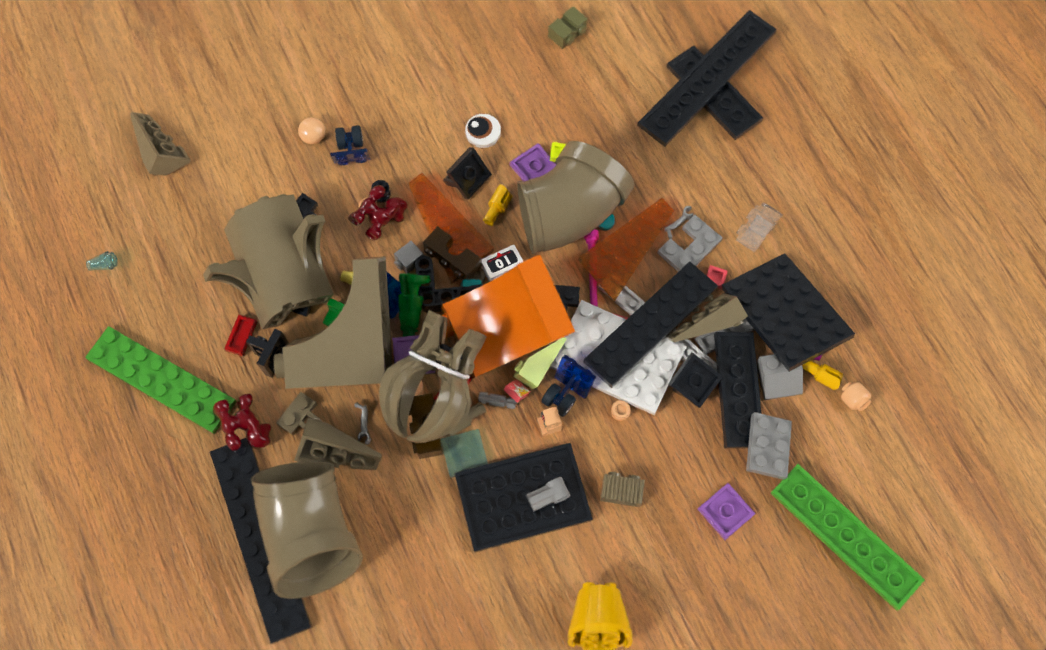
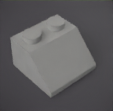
(776, 380)

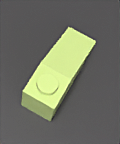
(535, 367)

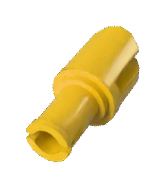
(497, 204)
(824, 374)

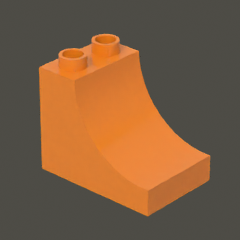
(513, 311)

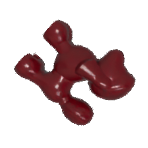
(378, 217)
(244, 419)

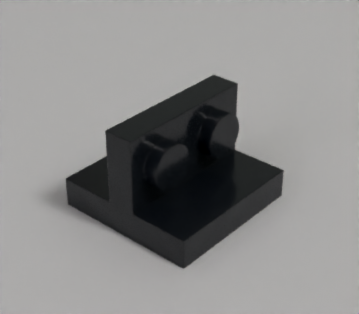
(467, 173)
(267, 349)
(695, 380)

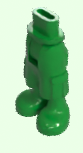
(410, 302)

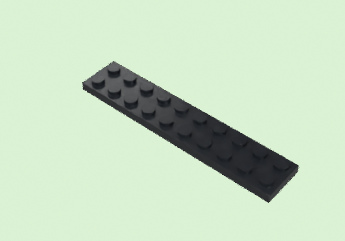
(706, 78)
(234, 471)

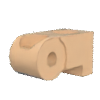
(549, 421)

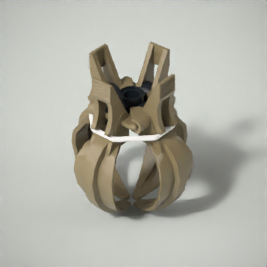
(428, 354)

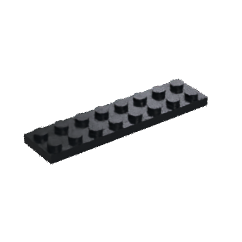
(650, 324)

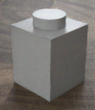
(406, 257)

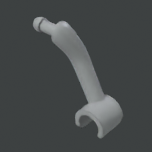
(685, 216)
(364, 416)

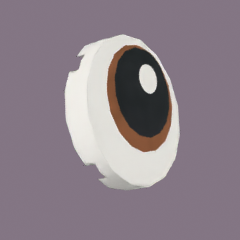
(483, 130)

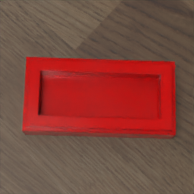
(240, 333)

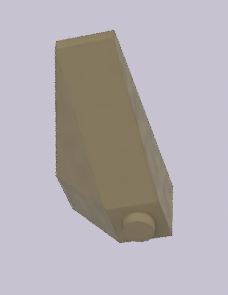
(156, 148)
(719, 314)
(327, 443)

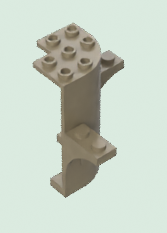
(275, 258)

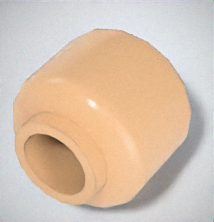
(856, 396)

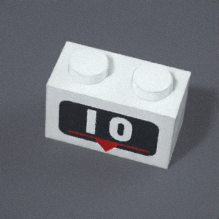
(501, 262)

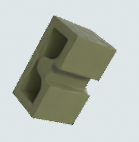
(566, 29)

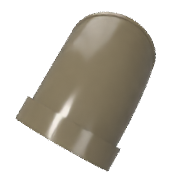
(572, 196)
(304, 528)

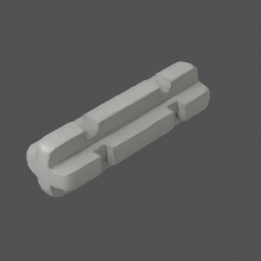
(496, 400)

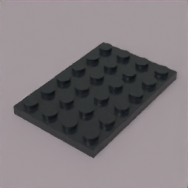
(788, 312)
(498, 502)

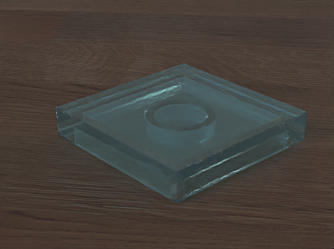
(463, 451)

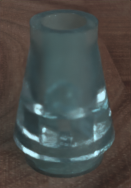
(104, 261)

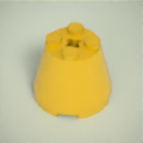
(599, 619)

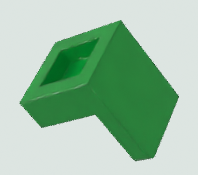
(335, 308)

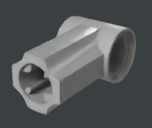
(554, 491)

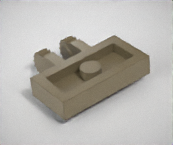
(297, 414)

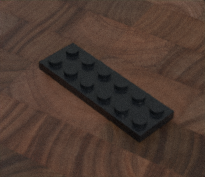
(727, 106)
(738, 385)

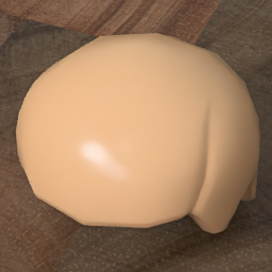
(311, 130)

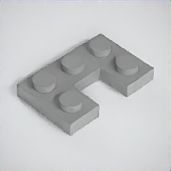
(704, 242)

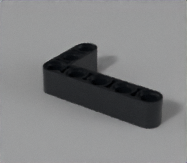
(431, 292)

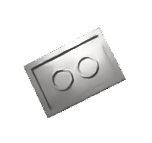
(769, 446)

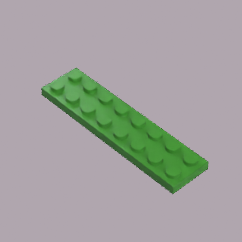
(158, 378)
(848, 537)

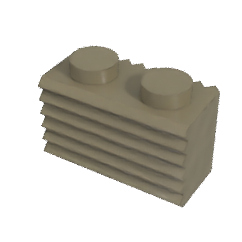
(622, 489)

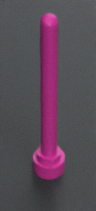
(591, 240)

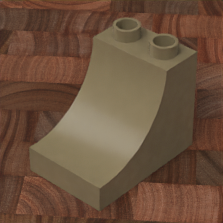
(356, 343)

